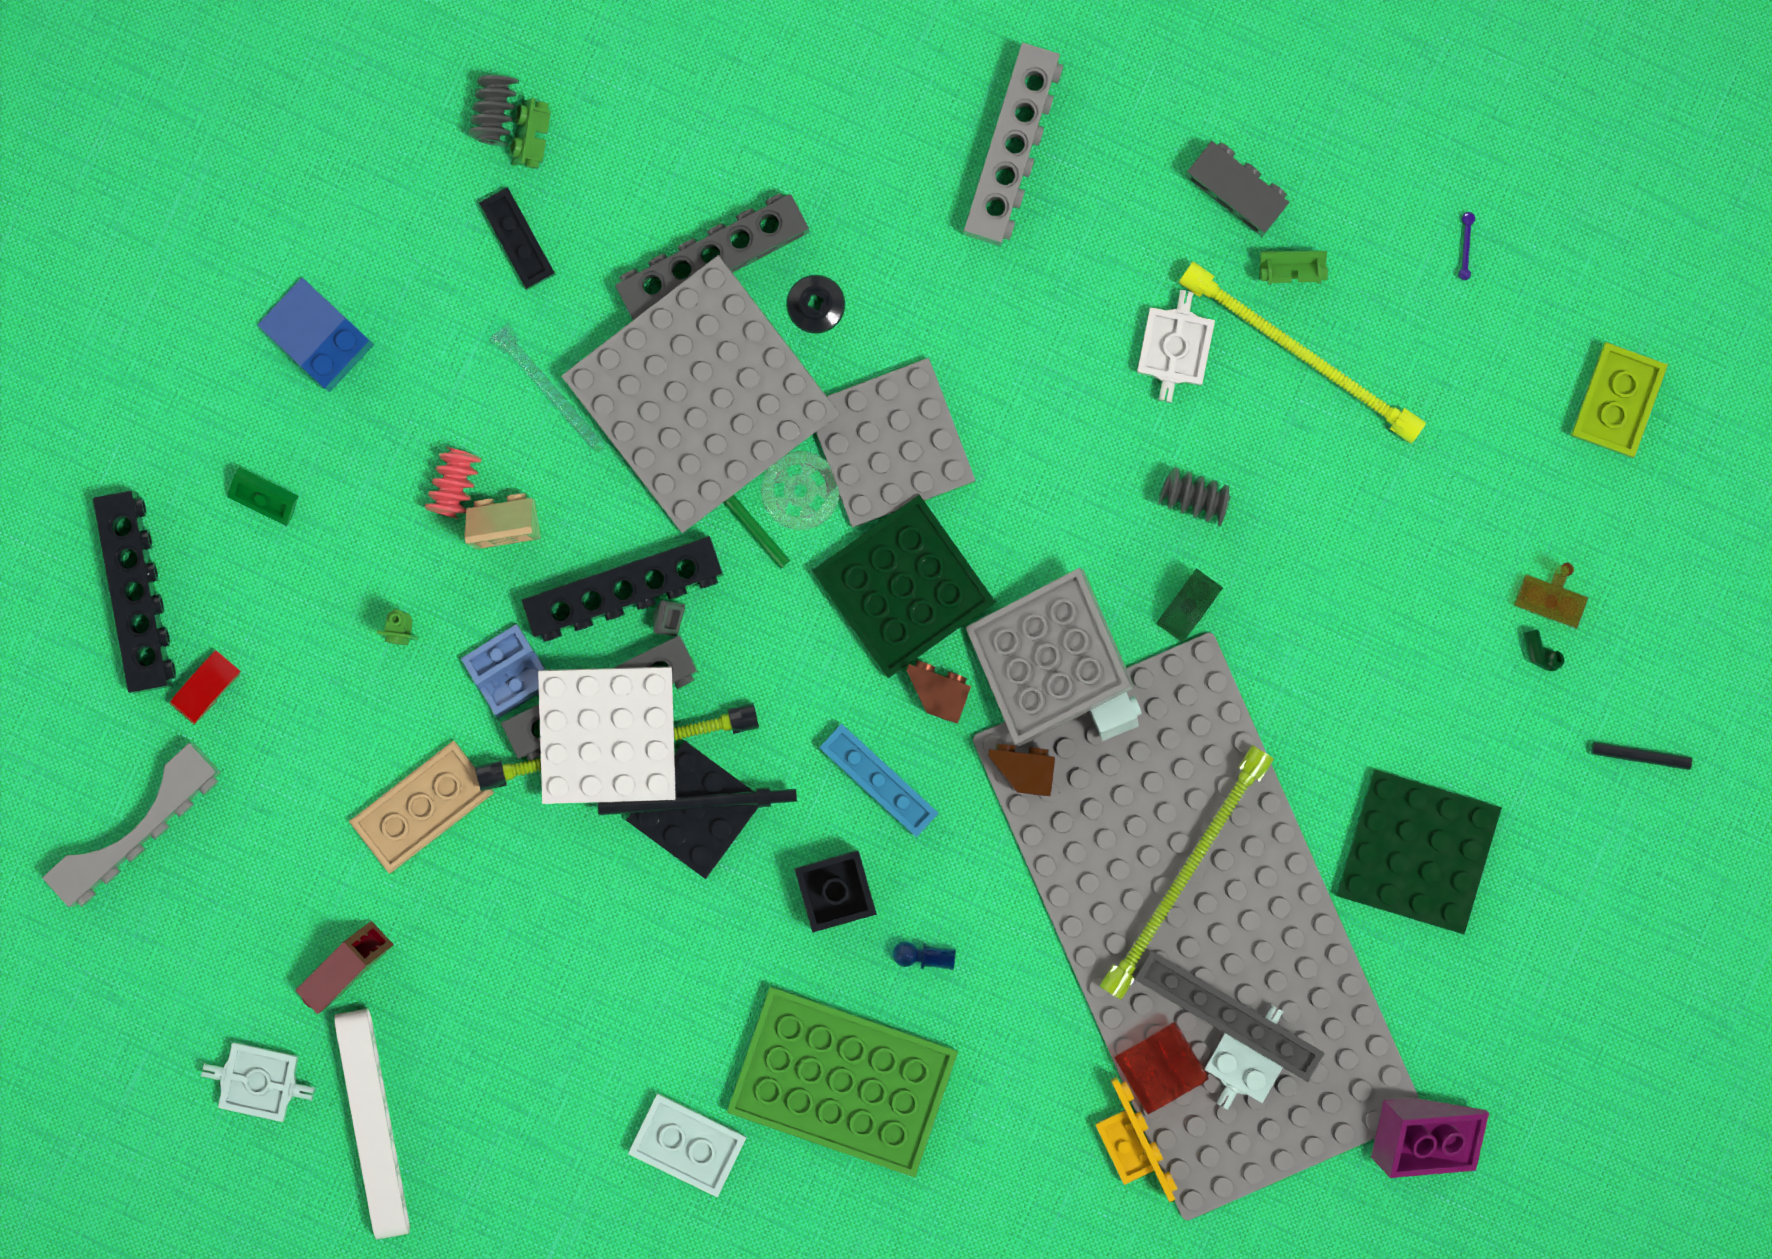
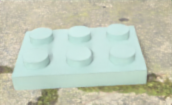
(687, 1145)

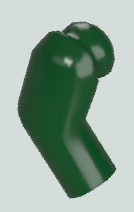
(1540, 655)

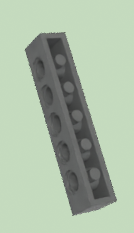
(791, 227)
(673, 652)

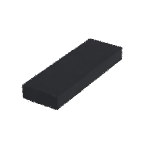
(517, 238)

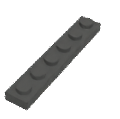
(1230, 1016)

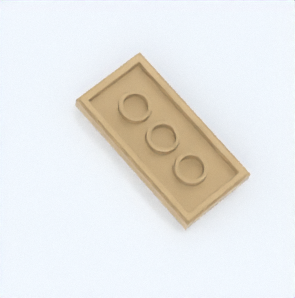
(420, 807)

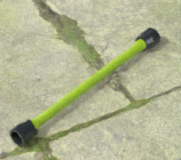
(738, 719)

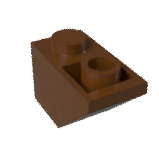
(1025, 772)

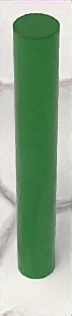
(757, 531)

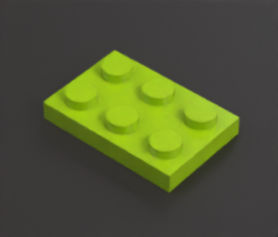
(1619, 400)

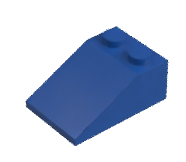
(315, 335)

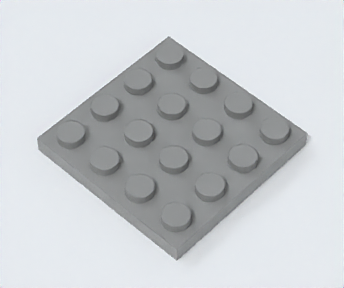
(893, 443)
(1049, 657)

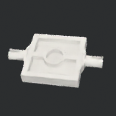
(1175, 346)

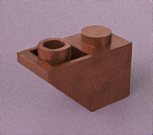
(939, 694)

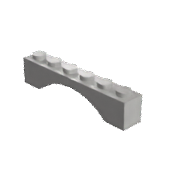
(182, 780)

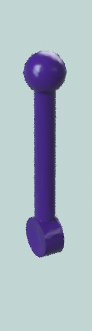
(1467, 219)

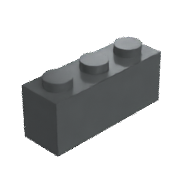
(1238, 187)

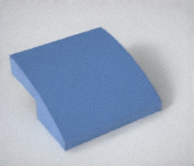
(505, 670)

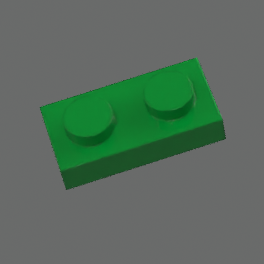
(263, 496)

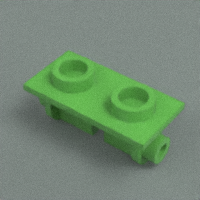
(525, 145)
(1289, 265)
(398, 628)

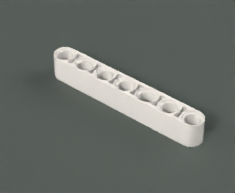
(372, 1124)

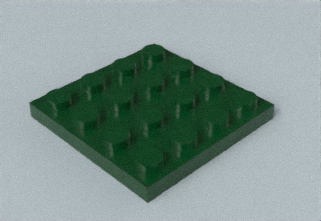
(903, 586)
(1418, 851)

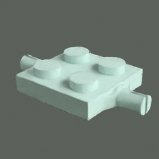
(1243, 1068)
(258, 1082)

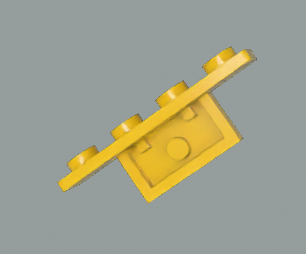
(1128, 1145)

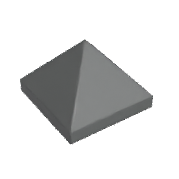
(668, 618)

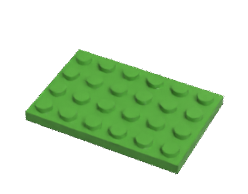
(842, 1081)

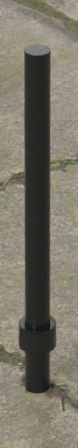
(761, 797)

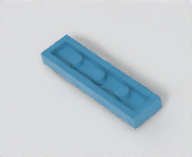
(879, 780)

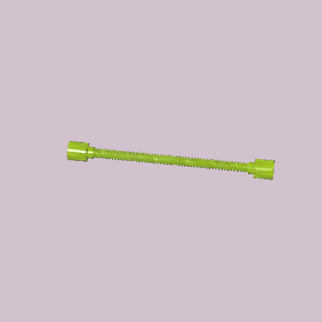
(1253, 768)

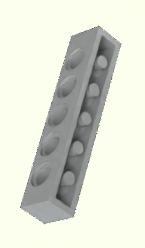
(1030, 62)

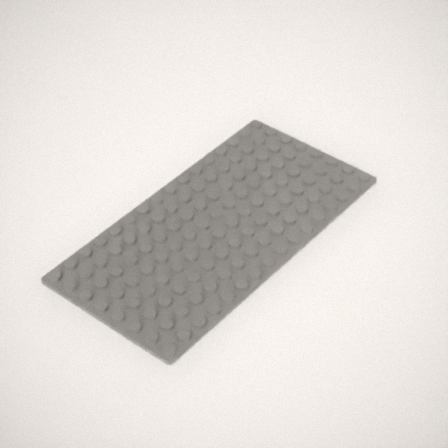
(1245, 922)

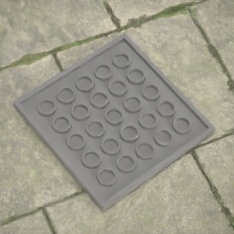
(700, 394)

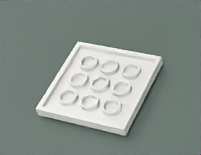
(606, 735)

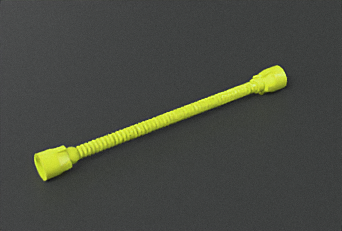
(1403, 422)

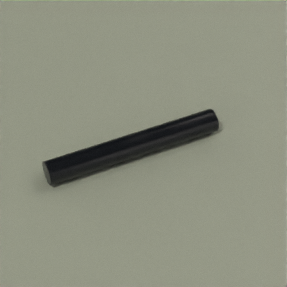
(1641, 755)

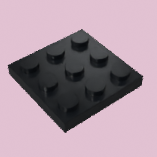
(701, 834)

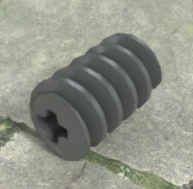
(492, 108)
(1195, 495)

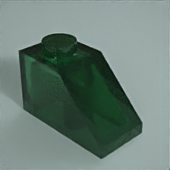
(1189, 605)

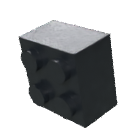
(835, 891)

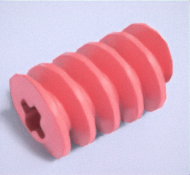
(452, 483)

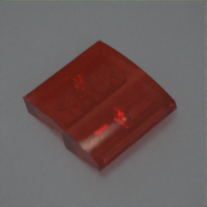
(1161, 1067)

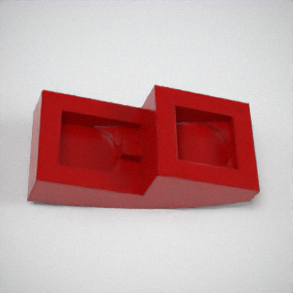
(204, 687)

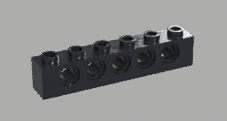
(109, 511)
(540, 606)

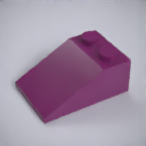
(1428, 1137)

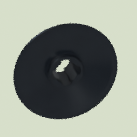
(810, 319)

